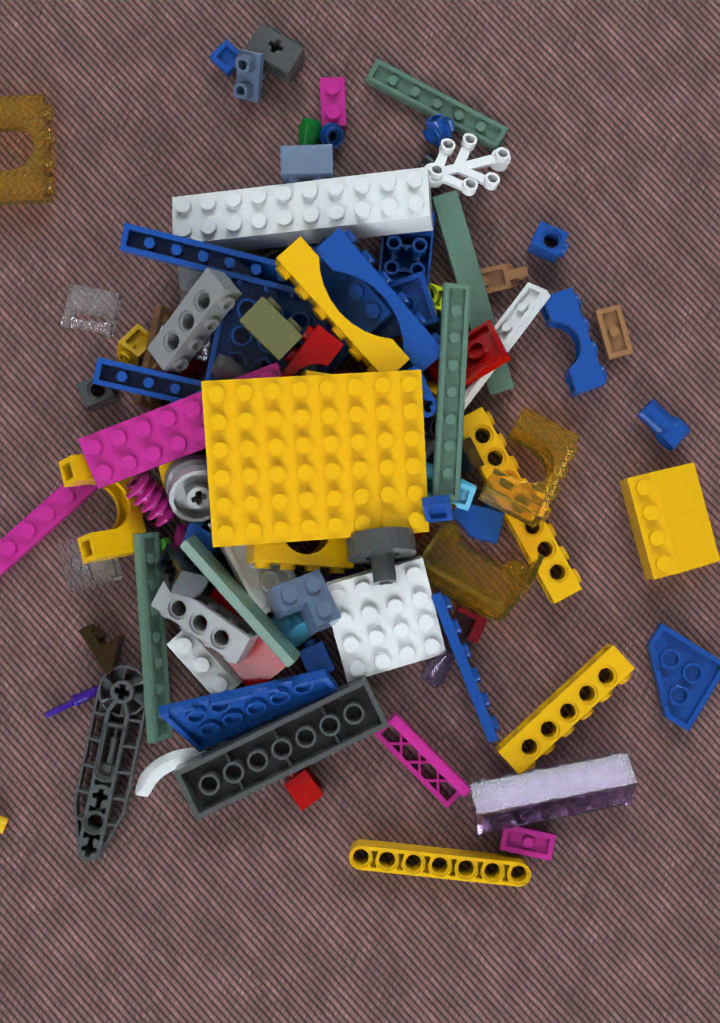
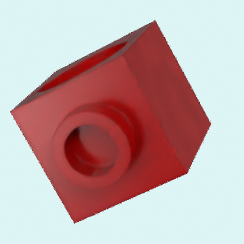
(304, 787)

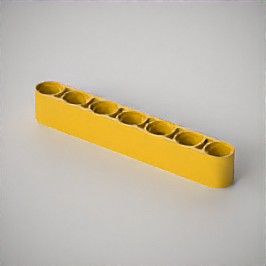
(449, 870)

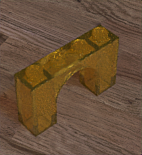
(34, 179)
(530, 500)

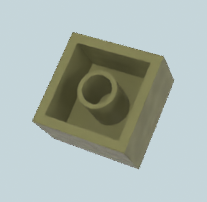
(271, 328)

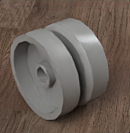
(188, 488)

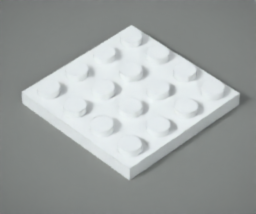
(385, 623)

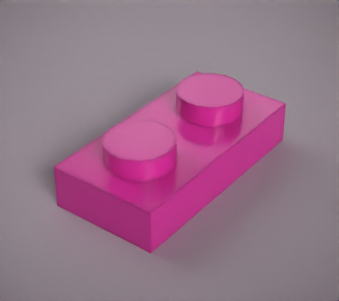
(333, 101)
(528, 842)

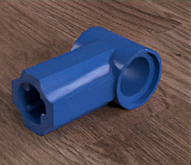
(668, 429)

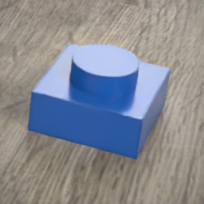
(225, 58)
(437, 508)

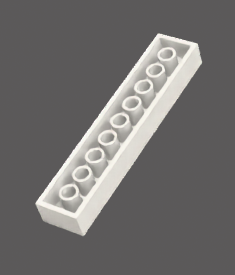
(310, 209)

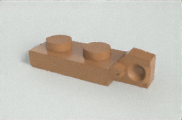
(502, 277)

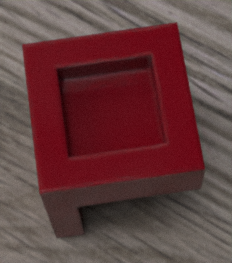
(470, 623)

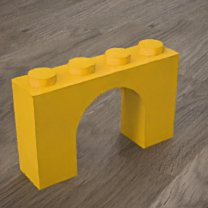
(119, 539)
(328, 554)

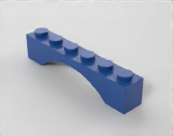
(344, 256)
(480, 522)

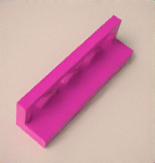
(430, 756)

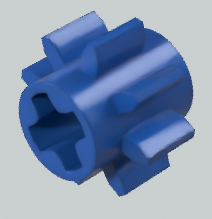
(438, 129)

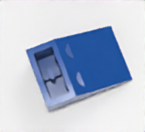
(407, 253)

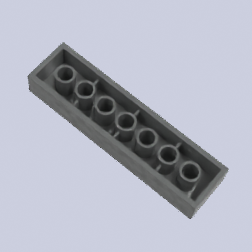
(280, 747)

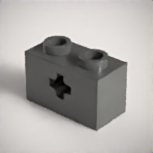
(282, 56)

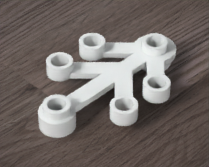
(442, 174)

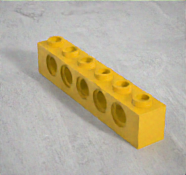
(568, 693)

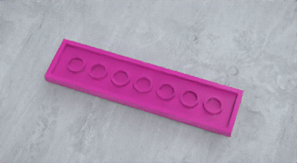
(152, 437)

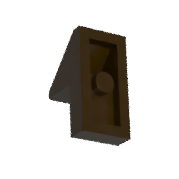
(106, 653)

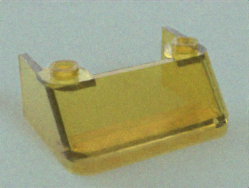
(473, 577)

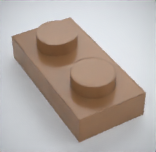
(613, 332)

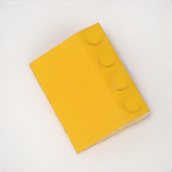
(669, 521)

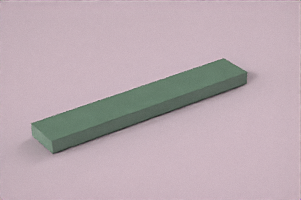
(432, 102)
(240, 600)

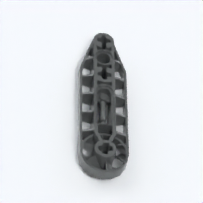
(107, 775)

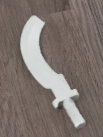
(161, 767)

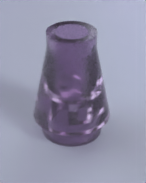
(437, 670)

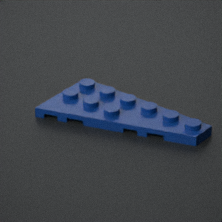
(226, 714)

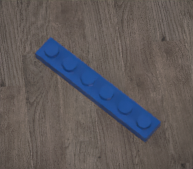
(469, 674)

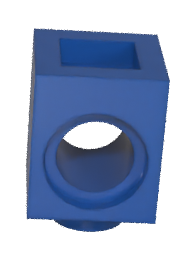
(547, 231)
(316, 656)

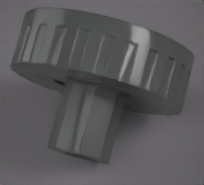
(381, 549)

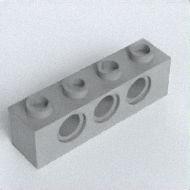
(194, 320)
(218, 619)

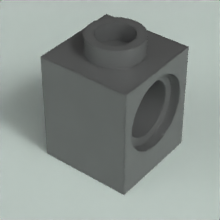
(88, 394)

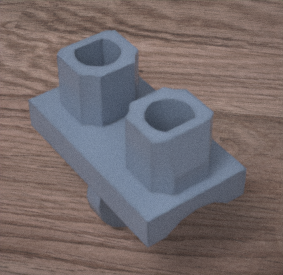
(249, 75)

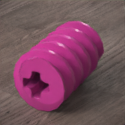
(152, 497)

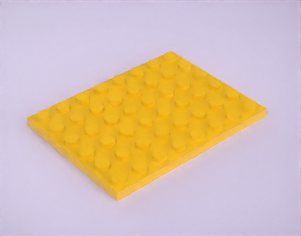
(314, 456)

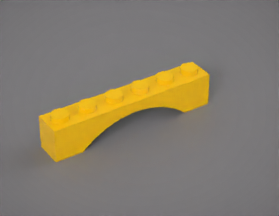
(302, 268)

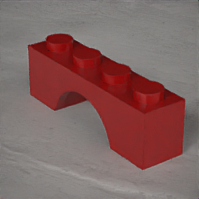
(316, 348)

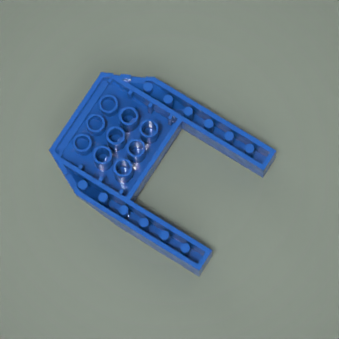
(252, 276)

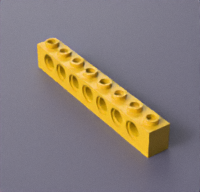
(569, 580)

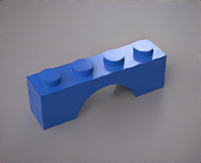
(564, 313)

